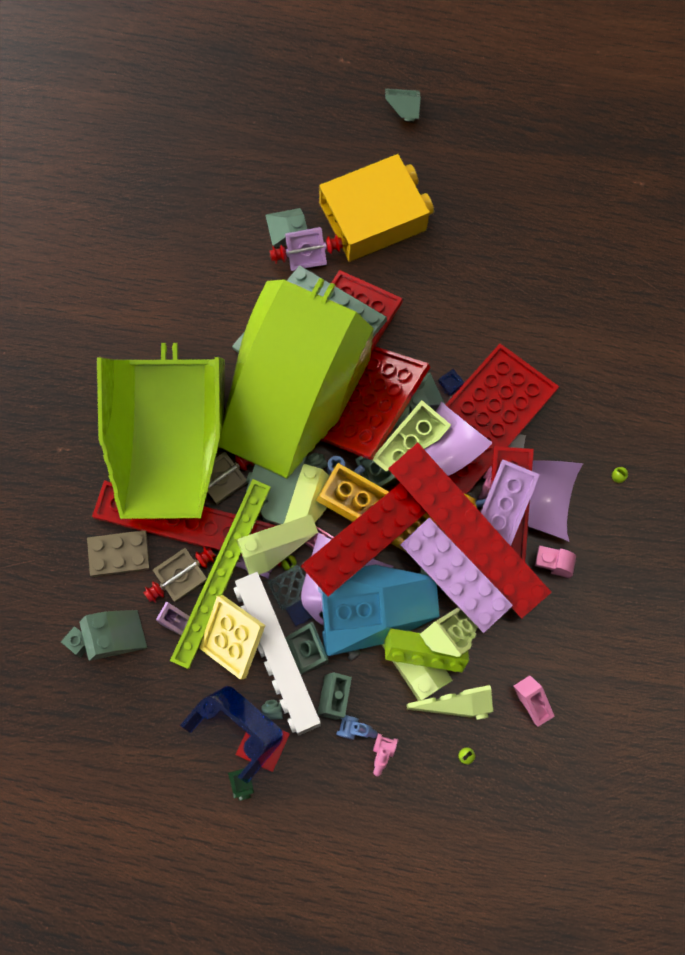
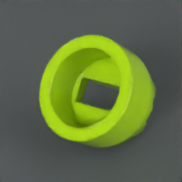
(617, 476)
(285, 565)
(463, 752)

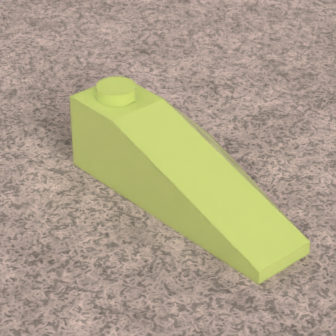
(306, 492)
(450, 633)

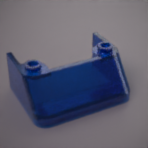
(264, 734)

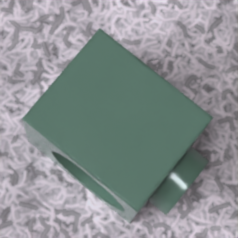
(75, 642)

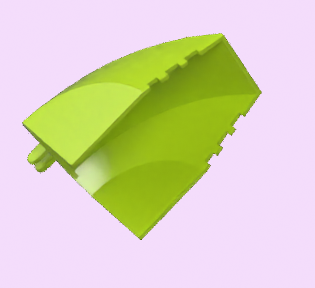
(293, 375)
(160, 432)

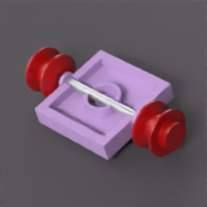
(306, 248)

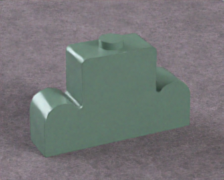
(280, 495)

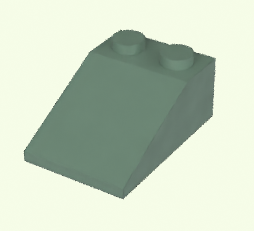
(112, 633)

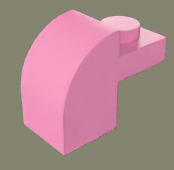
(559, 561)

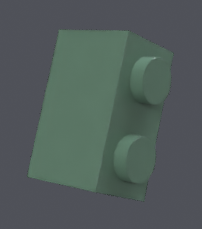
(334, 696)

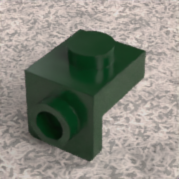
(239, 788)

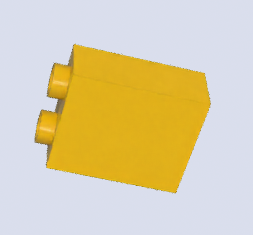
(375, 206)

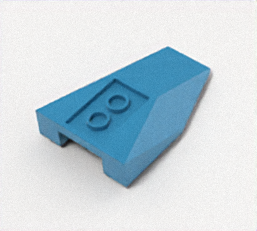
(374, 602)

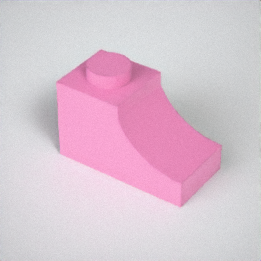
(534, 700)

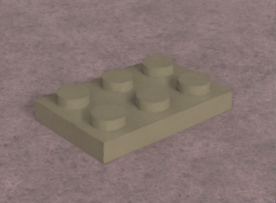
(118, 553)

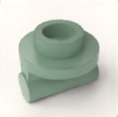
(317, 460)
(272, 709)

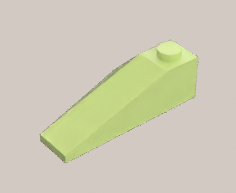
(420, 426)
(271, 546)
(422, 679)
(467, 704)

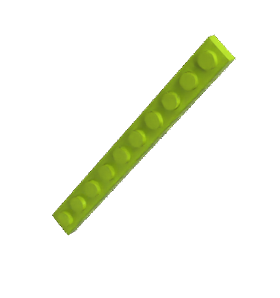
(220, 574)

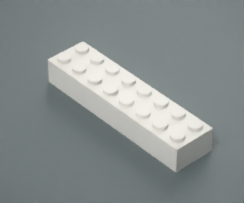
(278, 655)

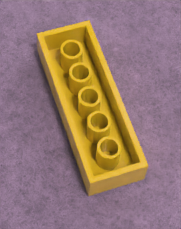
(353, 495)

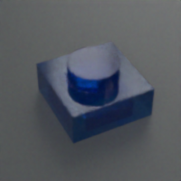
(451, 381)
(298, 613)

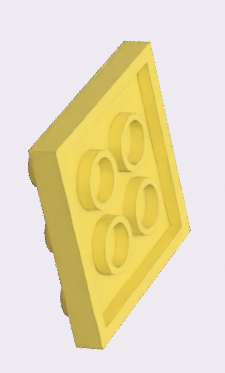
(232, 637)

